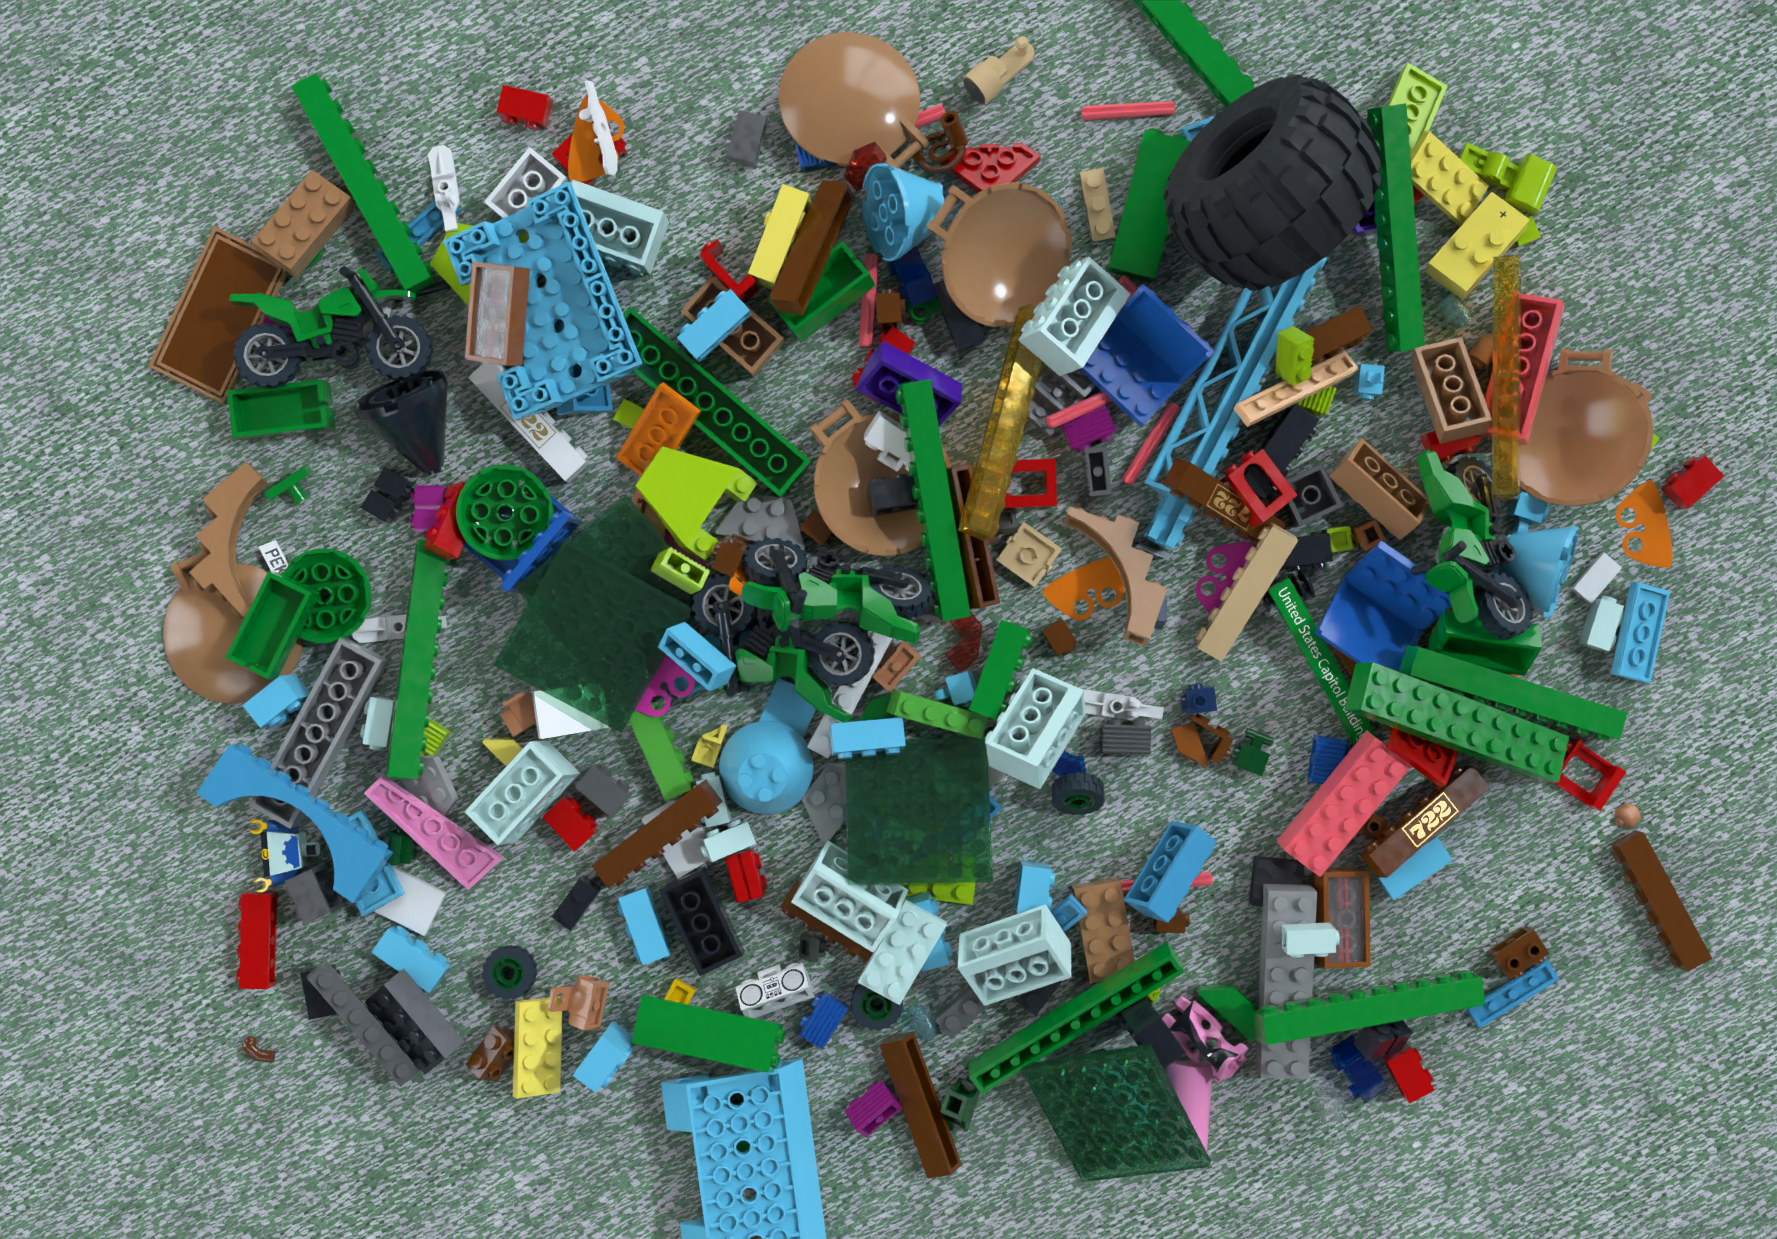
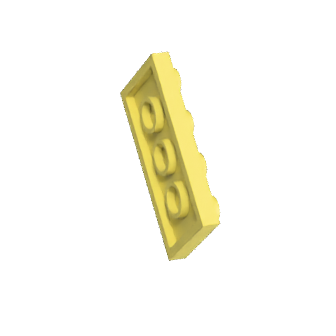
(1445, 178)
(537, 1048)

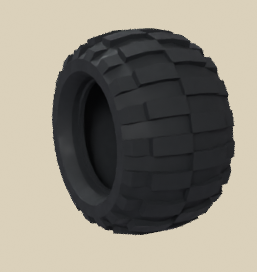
(1273, 183)

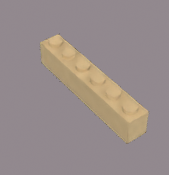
(1246, 591)

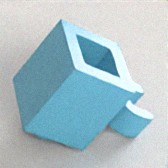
(1368, 381)
(1526, 511)
(960, 688)

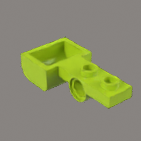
(1525, 182)

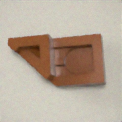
(1189, 743)

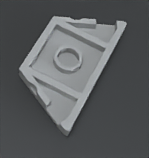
(763, 518)
(433, 786)
(827, 801)

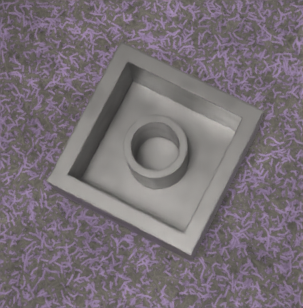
(313, 894)

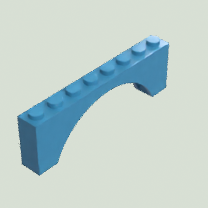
(354, 853)

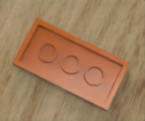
(662, 423)

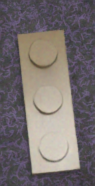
(1097, 205)

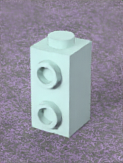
(1602, 624)
(378, 722)
(723, 815)
(727, 842)
(1309, 939)

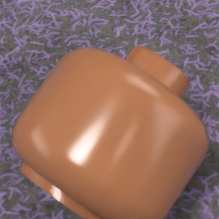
(1627, 815)

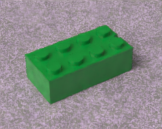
(835, 291)
(281, 411)
(272, 625)
(1476, 646)
(1000, 670)

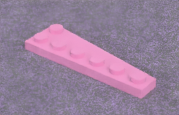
(444, 840)

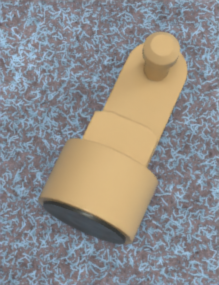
(990, 76)

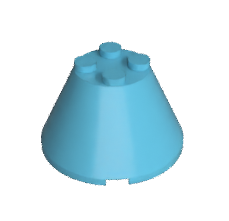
(898, 209)
(1541, 564)
(766, 767)

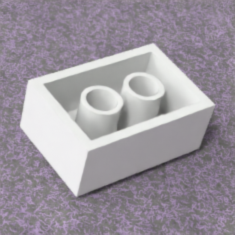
(525, 180)

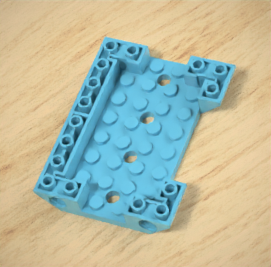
(574, 292)
(776, 1165)

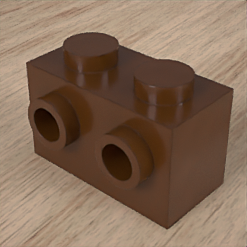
(889, 310)
(729, 554)
(1518, 953)
(493, 1054)

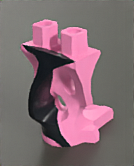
(1224, 1058)

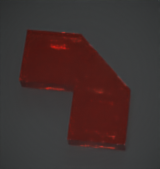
(861, 161)
(967, 650)

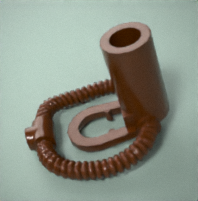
(956, 139)

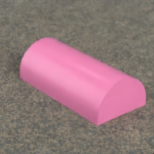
(1193, 1087)

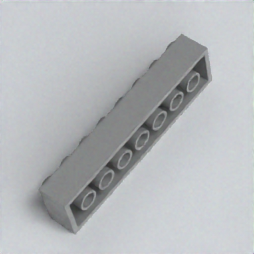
(323, 724)
(1283, 976)

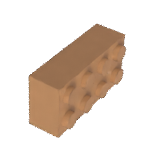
(304, 224)
(750, 343)
(1451, 390)
(1380, 489)
(1104, 928)

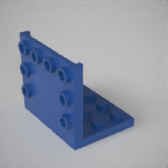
(1145, 356)
(546, 544)
(1381, 608)

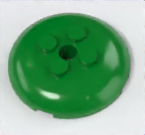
(479, 507)
(349, 591)

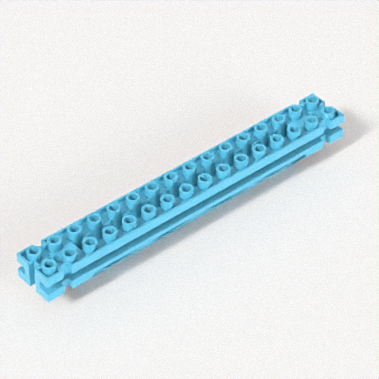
(1221, 426)

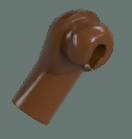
(256, 1054)

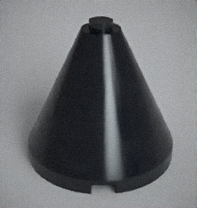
(410, 418)

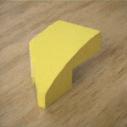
(709, 747)
(503, 748)

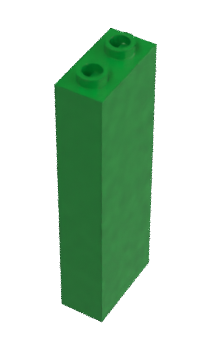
(1143, 216)
(708, 1034)

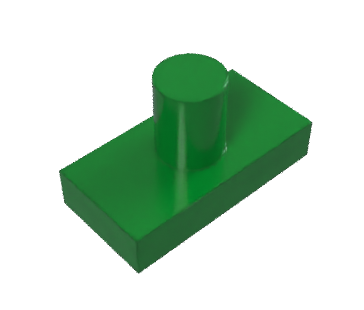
(291, 485)

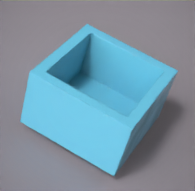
(277, 701)
(1033, 886)

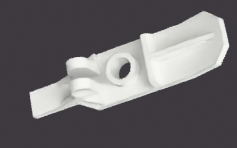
(595, 114)
(444, 175)
(384, 629)
(1101, 704)

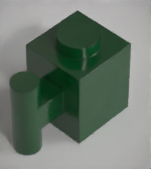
(1251, 757)
(402, 846)

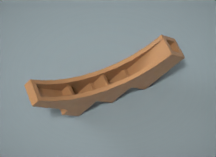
(219, 538)
(1115, 539)

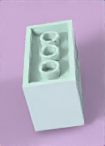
(627, 221)
(1073, 316)
(1035, 728)
(522, 792)
(854, 910)
(1014, 955)

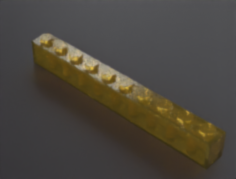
(1506, 377)
(1002, 435)

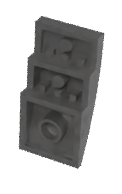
(1055, 394)

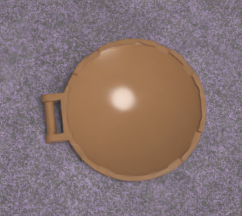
(849, 94)
(1001, 250)
(1586, 433)
(841, 486)
(200, 632)

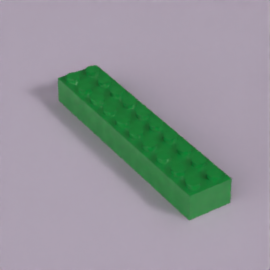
(722, 413)
(1456, 722)

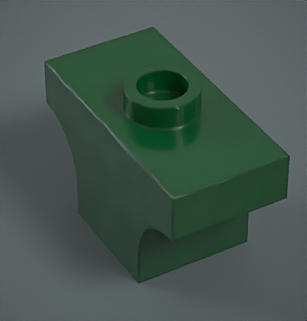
(960, 1104)

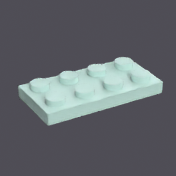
(902, 952)

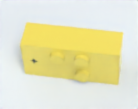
(779, 235)
(1471, 249)

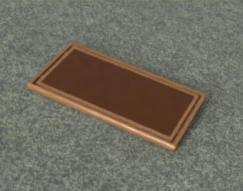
(206, 324)

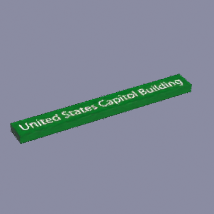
(1317, 656)

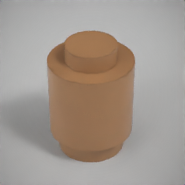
(1482, 352)

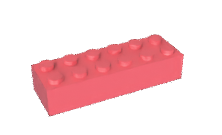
(1539, 331)
(1343, 804)

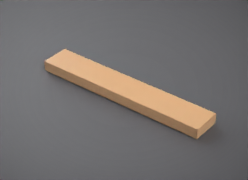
(1284, 394)

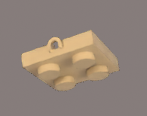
(1029, 554)

